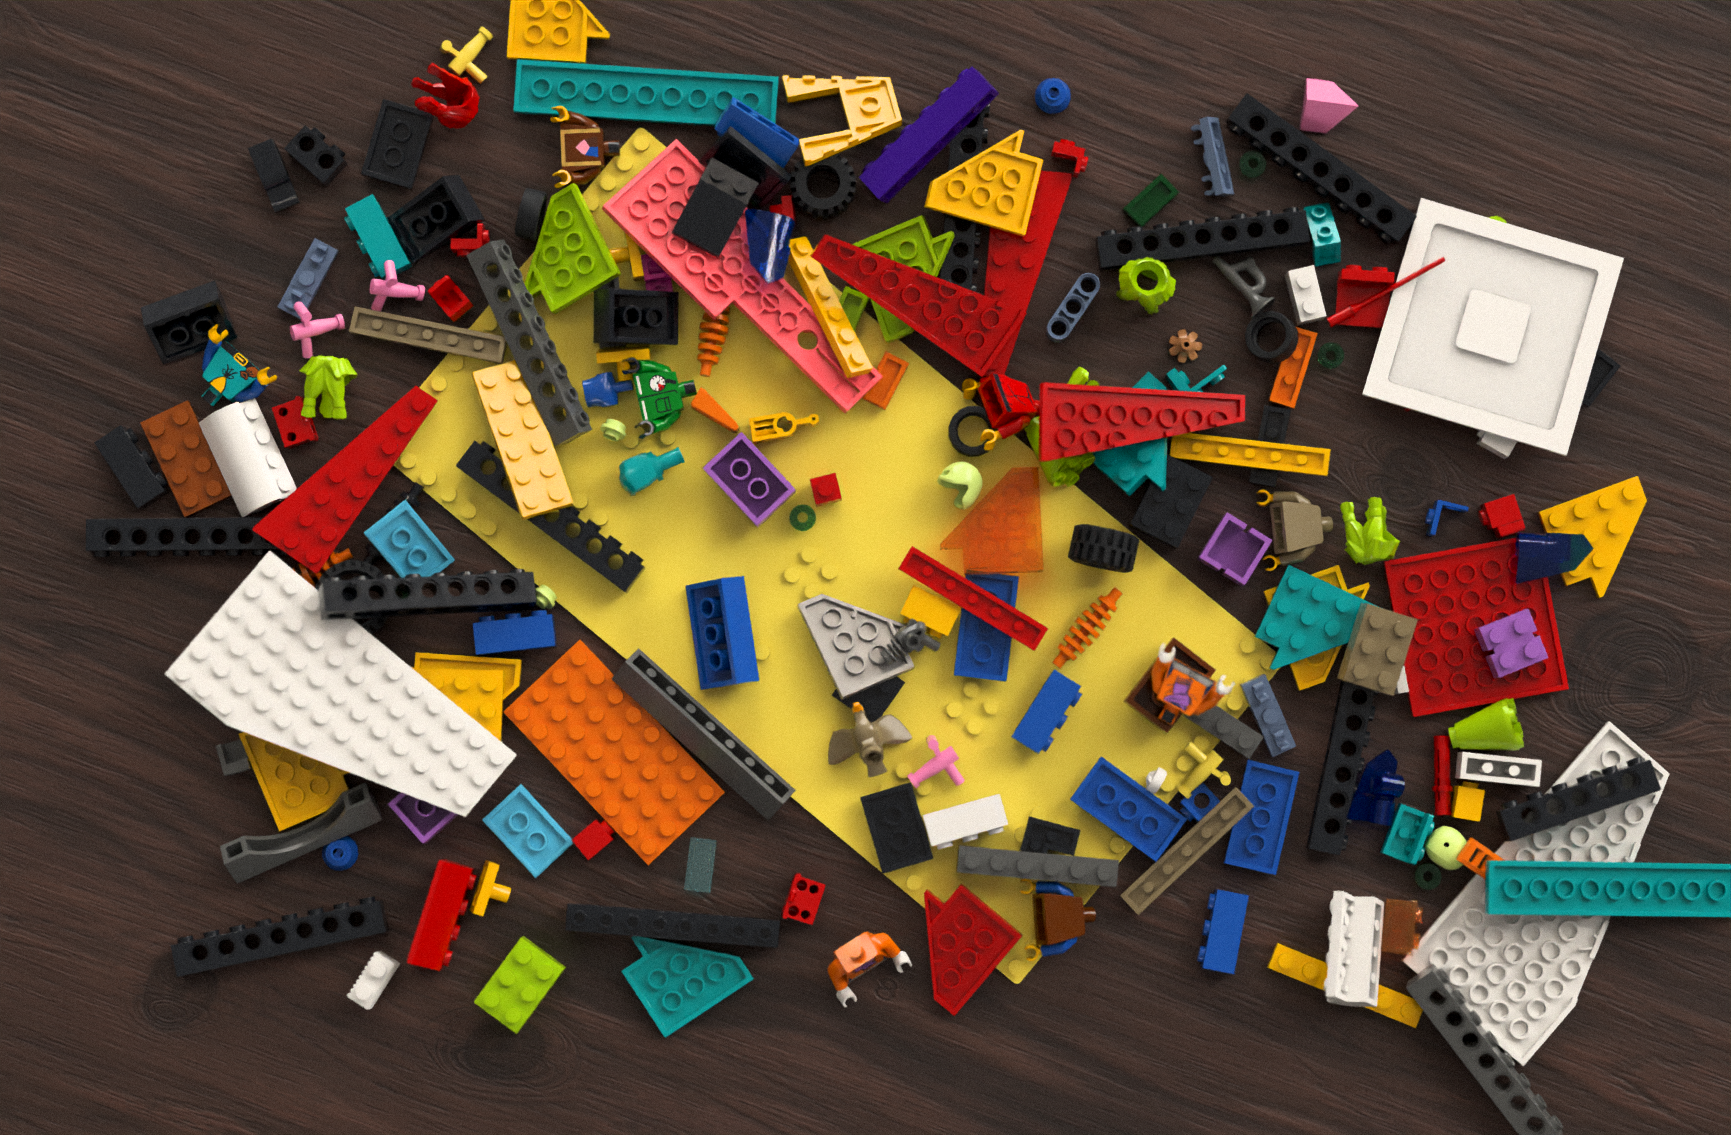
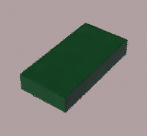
(1150, 201)

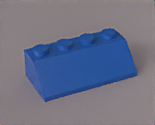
(722, 632)

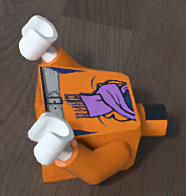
(1184, 688)
(860, 957)

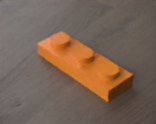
(1292, 371)

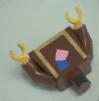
(581, 148)

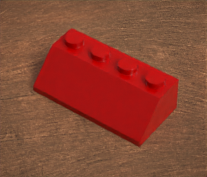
(441, 915)

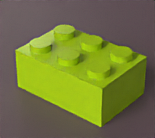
(519, 984)

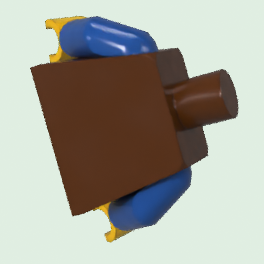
(1057, 917)

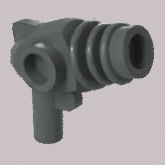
(909, 638)

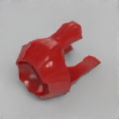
(458, 92)

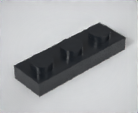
(1273, 430)

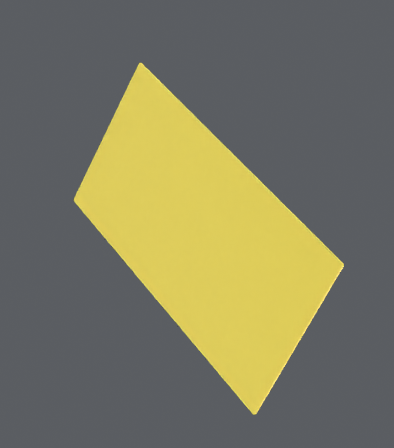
(853, 552)

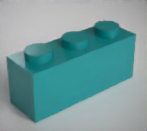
(376, 236)

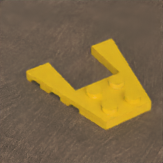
(867, 105)

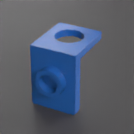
(1433, 515)
(1190, 810)

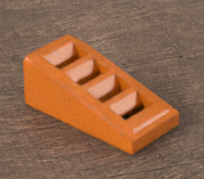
(711, 409)
(1467, 852)

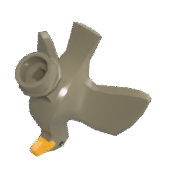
(867, 740)

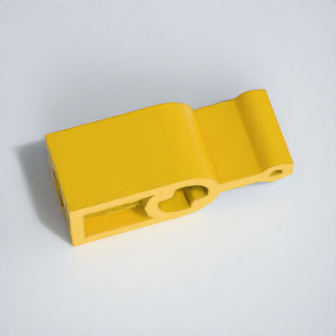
(777, 433)

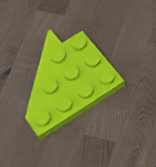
(914, 247)
(569, 253)

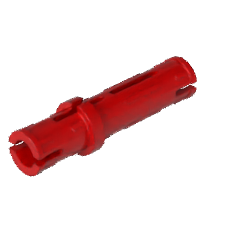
(1442, 783)

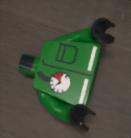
(658, 394)

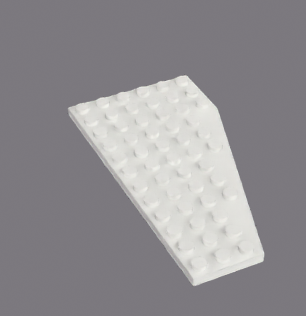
(1530, 968)

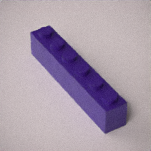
(928, 134)

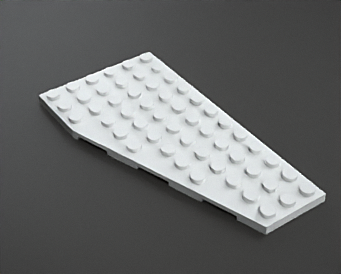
(334, 694)

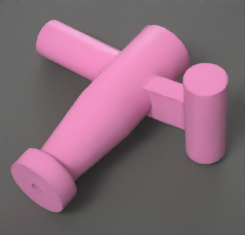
(392, 288)
(308, 328)
(941, 761)

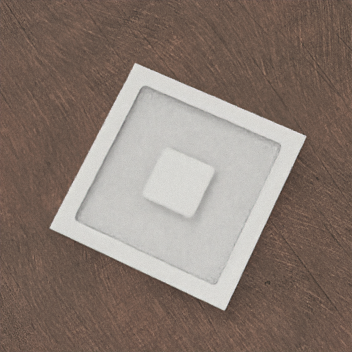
(1496, 329)

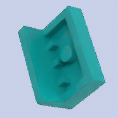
(1408, 834)

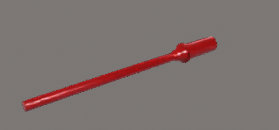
(1354, 308)

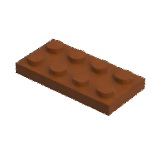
(186, 459)

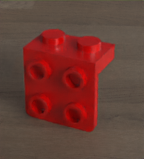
(1358, 285)

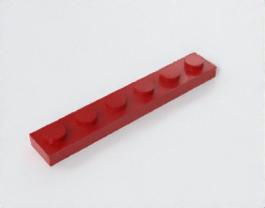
(973, 598)

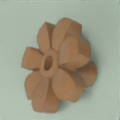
(1182, 351)

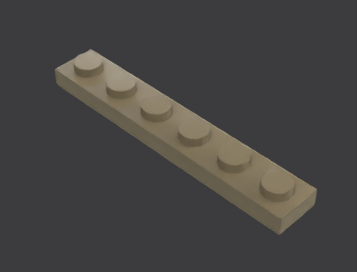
(428, 335)
(1187, 851)

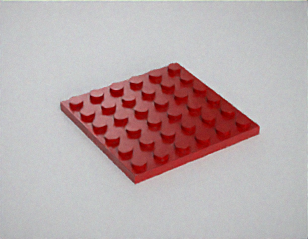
(1450, 598)

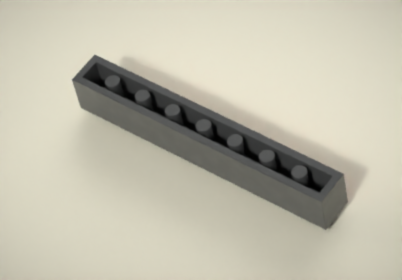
(703, 734)

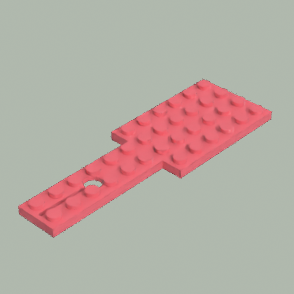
(648, 213)

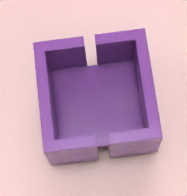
(1234, 550)
(1511, 642)

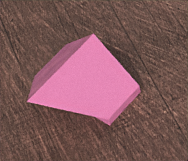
(1324, 106)

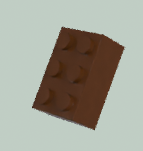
(1144, 699)

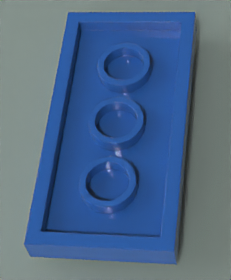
(982, 648)
(1128, 809)
(1260, 834)

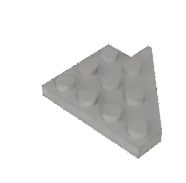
(852, 643)

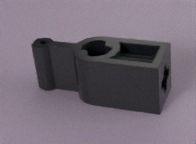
(274, 175)

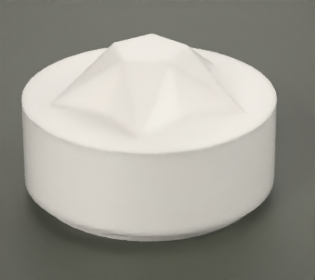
(1155, 779)

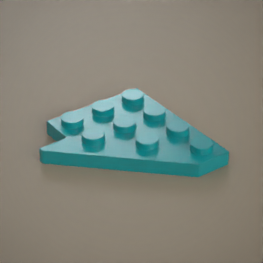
(1135, 463)
(1307, 617)
(682, 980)

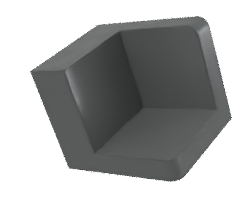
(233, 758)

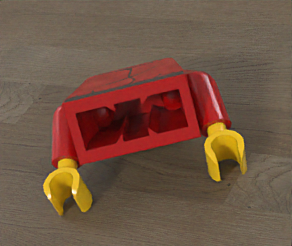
(1006, 404)

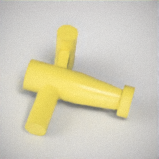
(469, 52)
(1206, 767)

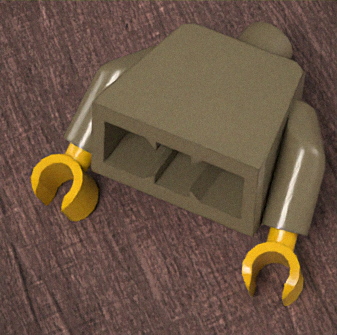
(1295, 526)

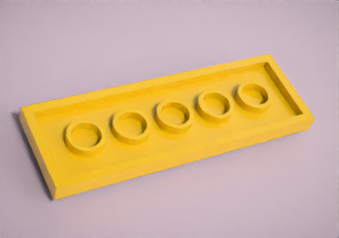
(522, 441)

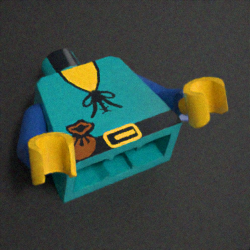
(230, 372)

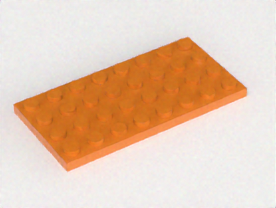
(614, 752)

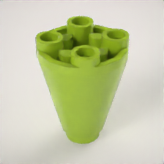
(1061, 470)
(1489, 729)

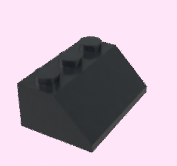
(182, 322)

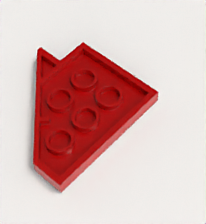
(964, 944)

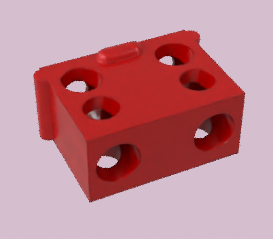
(294, 423)
(801, 899)

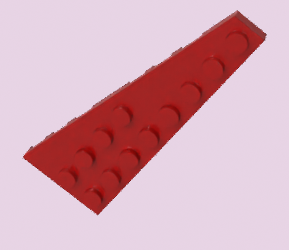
(1017, 260)
(949, 315)
(1101, 418)
(327, 504)

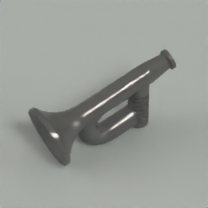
(1252, 293)

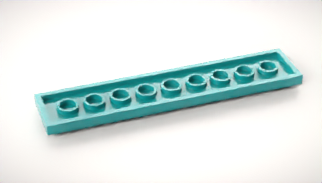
(638, 92)
(1607, 888)

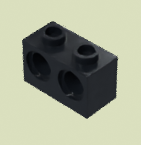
(312, 159)

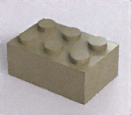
(1377, 649)

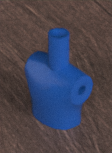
(603, 391)

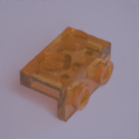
(1400, 927)

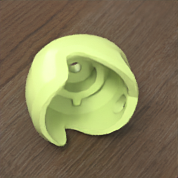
(965, 479)
(1444, 855)

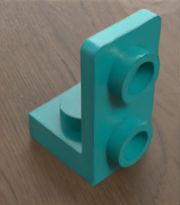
(1323, 234)
(1180, 381)

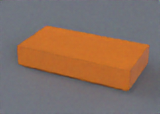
(892, 370)

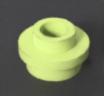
(613, 430)
(545, 597)

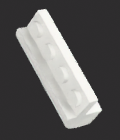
(247, 456)
(1354, 950)

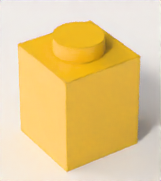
(1467, 802)

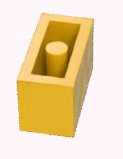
(932, 610)

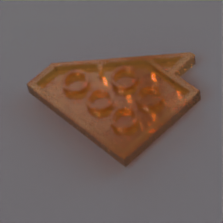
(1003, 528)

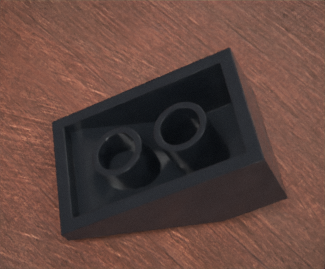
(715, 207)
(435, 217)
(635, 317)

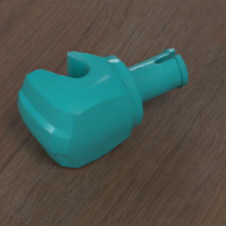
(645, 468)

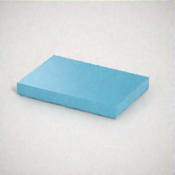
(408, 543)
(528, 830)

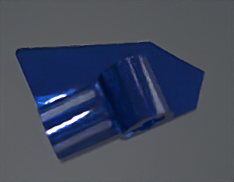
(768, 242)
(1549, 554)
(1377, 791)

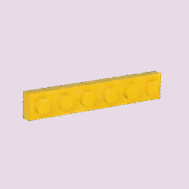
(828, 309)
(1251, 453)
(1315, 972)

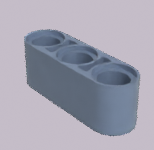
(1079, 296)

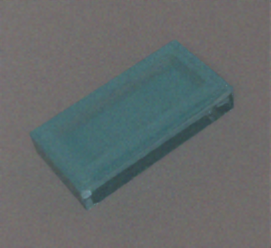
(700, 864)

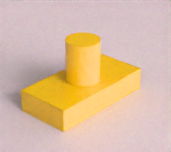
(629, 254)
(618, 354)
(488, 889)

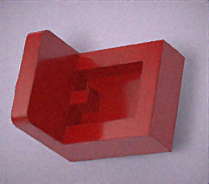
(1067, 150)
(466, 246)
(450, 298)

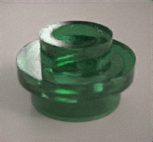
(1252, 172)
(1338, 351)
(799, 525)
(1436, 876)

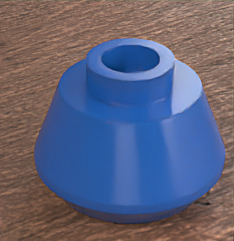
(1045, 94)
(343, 845)

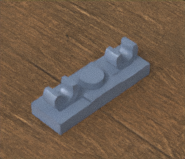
(1214, 157)
(308, 276)
(1268, 715)

